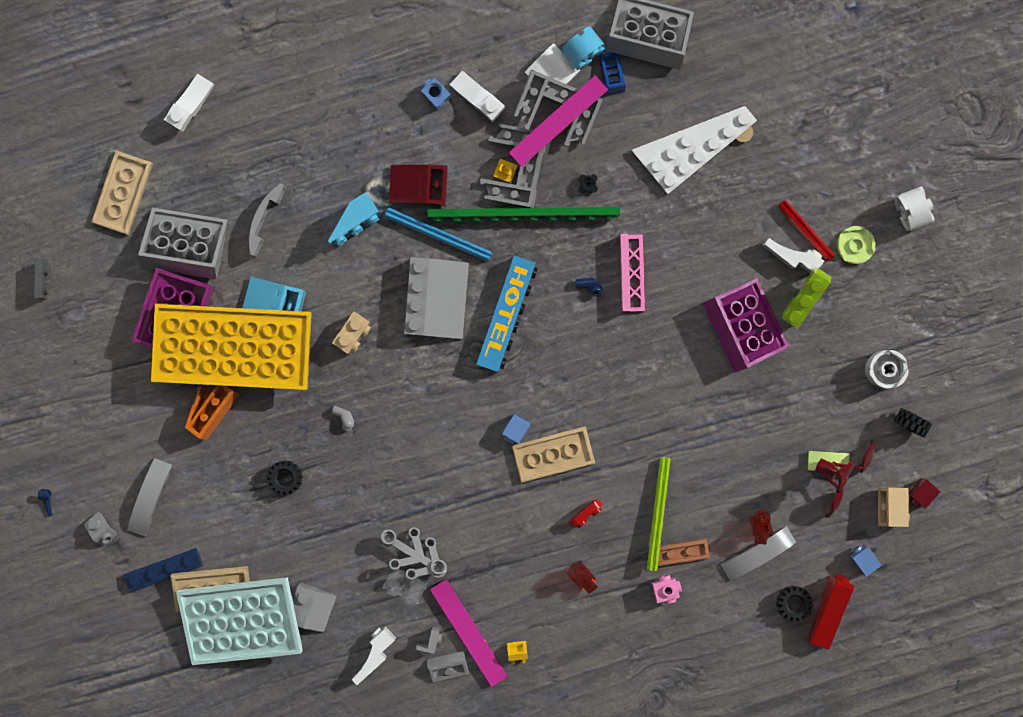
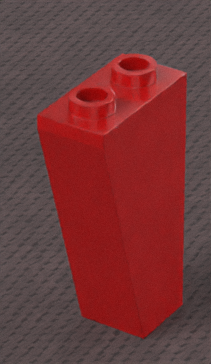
(830, 610)

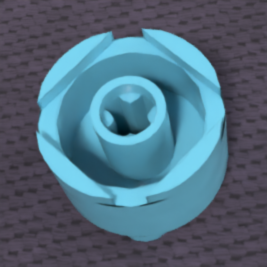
(582, 48)

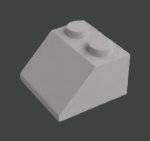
(312, 607)

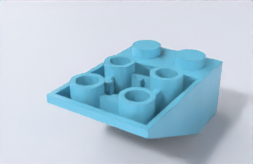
(356, 216)
(273, 296)

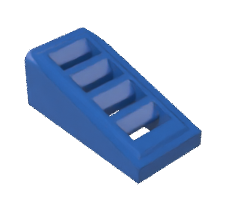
(614, 85)

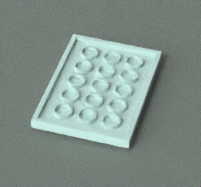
(239, 621)

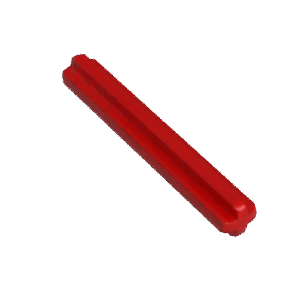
(806, 230)

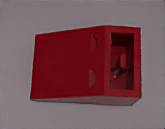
(418, 184)

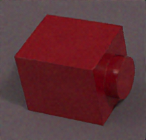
(923, 493)

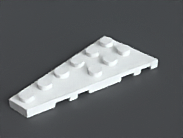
(684, 152)

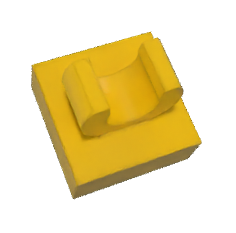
(505, 171)
(517, 651)

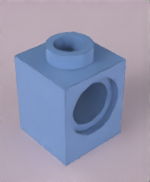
(437, 101)
(515, 429)
(864, 560)

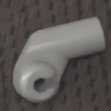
(346, 418)

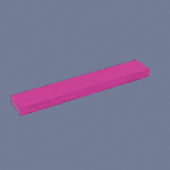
(558, 121)
(468, 632)

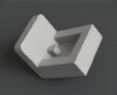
(99, 529)
(435, 639)

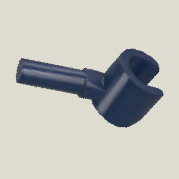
(45, 494)

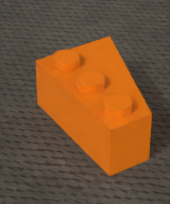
(210, 408)

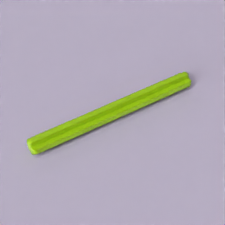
(658, 514)

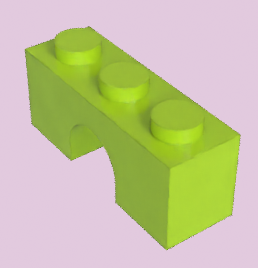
(806, 299)

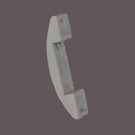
(274, 196)
(149, 496)
(758, 554)

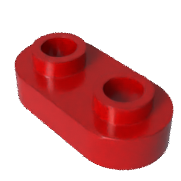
(580, 518)

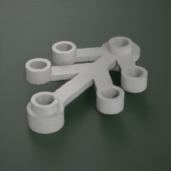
(415, 555)

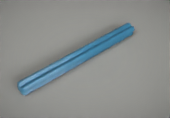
(438, 234)

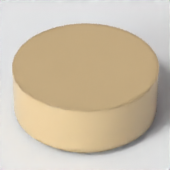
(745, 136)

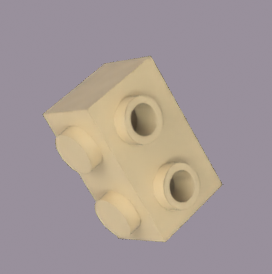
(351, 333)
(893, 507)

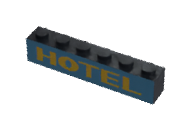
(506, 314)

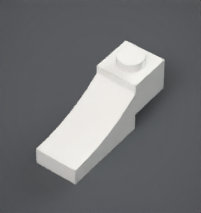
(477, 96)
(189, 103)
(792, 258)
(380, 642)

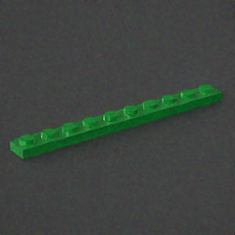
(532, 214)

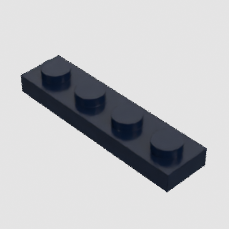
(163, 569)

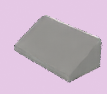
(447, 666)

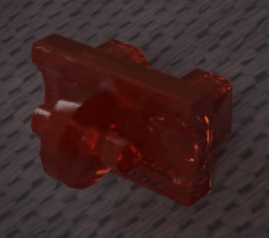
(761, 526)
(582, 577)

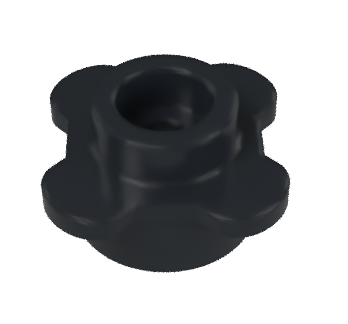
(591, 179)

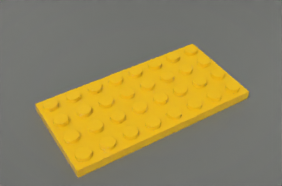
(231, 346)

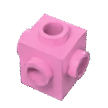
(660, 586)

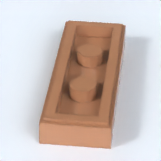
(683, 552)

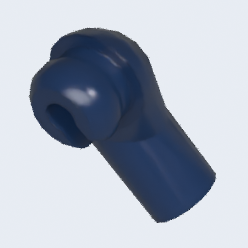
(591, 284)

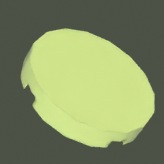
(856, 245)

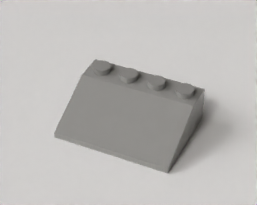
(650, 32)
(183, 243)
(436, 298)

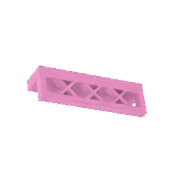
(625, 277)

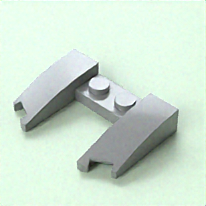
(542, 85)
(524, 192)

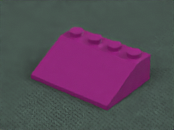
(170, 290)
(746, 325)

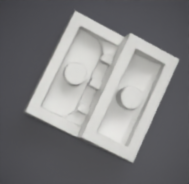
(554, 65)

